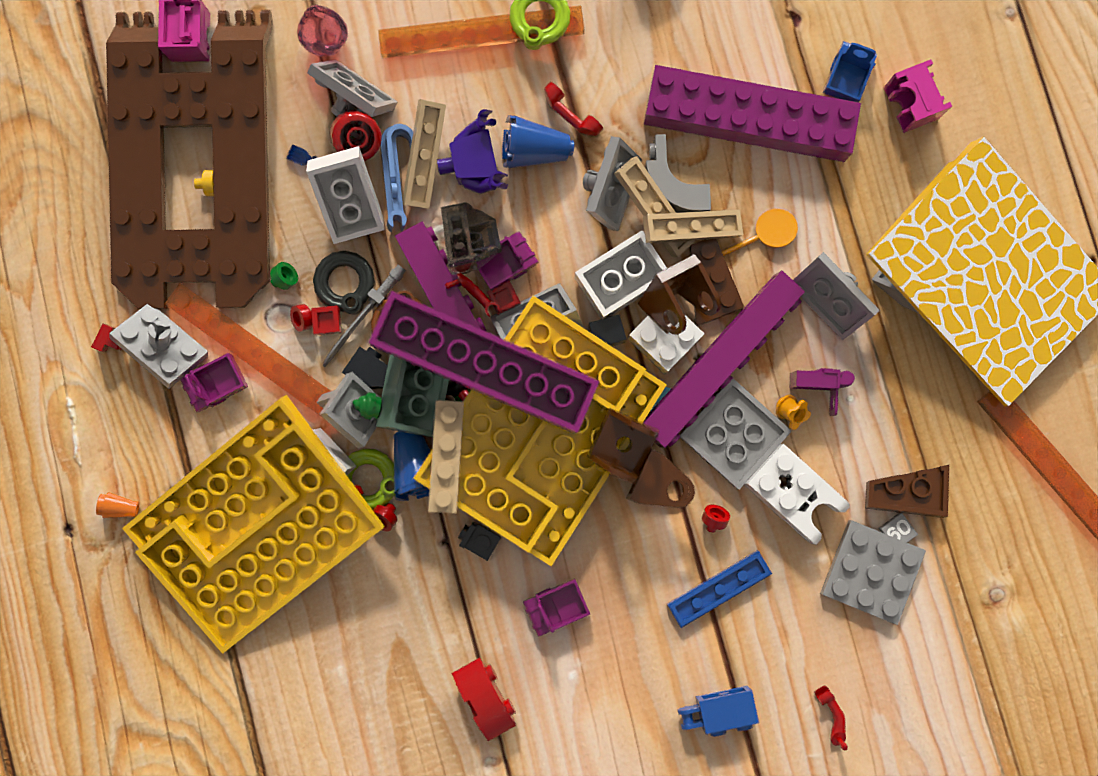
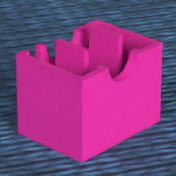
(184, 30)
(917, 95)

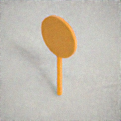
(773, 228)

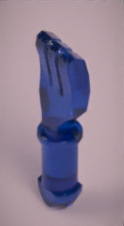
(299, 155)

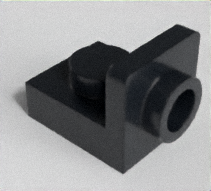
(478, 540)

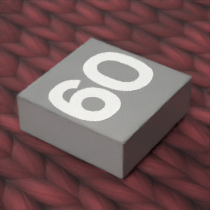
(899, 528)

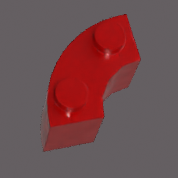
(487, 704)

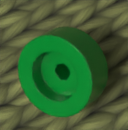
(283, 276)

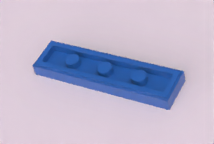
(719, 588)

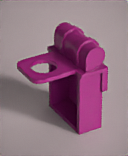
(510, 263)
(823, 380)
(213, 382)
(556, 607)

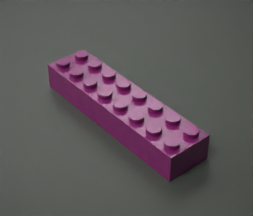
(752, 113)
(483, 362)

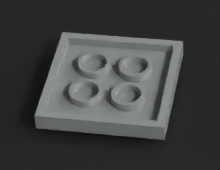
(735, 434)
(873, 572)

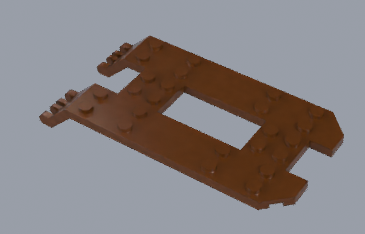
(235, 106)

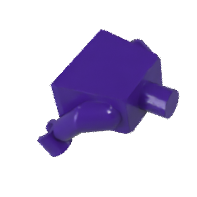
(474, 157)

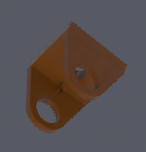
(686, 279)
(628, 462)
(653, 483)

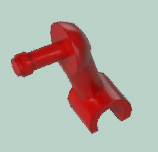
(474, 291)
(838, 732)

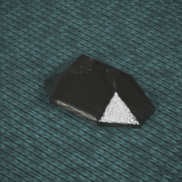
(469, 237)

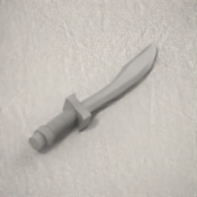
(375, 299)

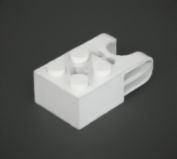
(799, 497)

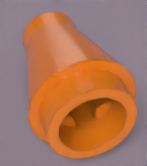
(115, 506)

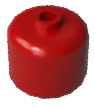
(367, 137)

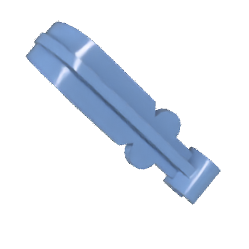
(391, 173)

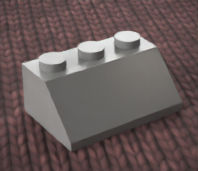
(553, 296)

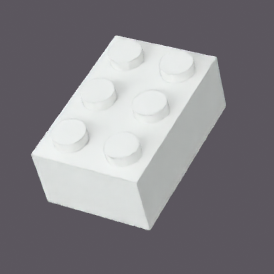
(345, 195)
(620, 275)

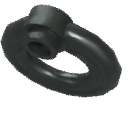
(335, 260)

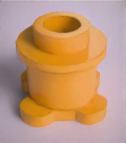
(792, 410)

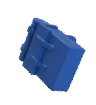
(850, 72)

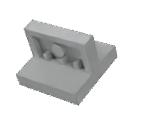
(341, 411)

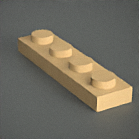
(424, 153)
(648, 197)
(692, 226)
(446, 456)

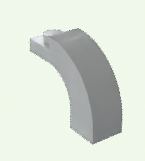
(680, 195)

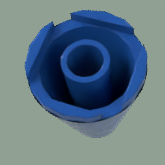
(533, 144)
(409, 455)

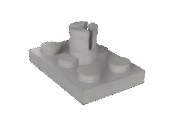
(351, 89)
(608, 195)
(835, 296)
(158, 345)

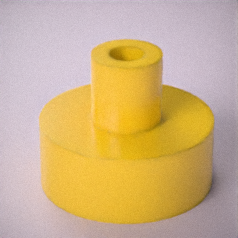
(205, 183)

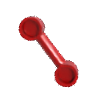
(589, 126)

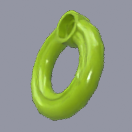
(545, 36)
(384, 464)

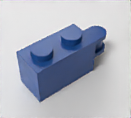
(722, 711)

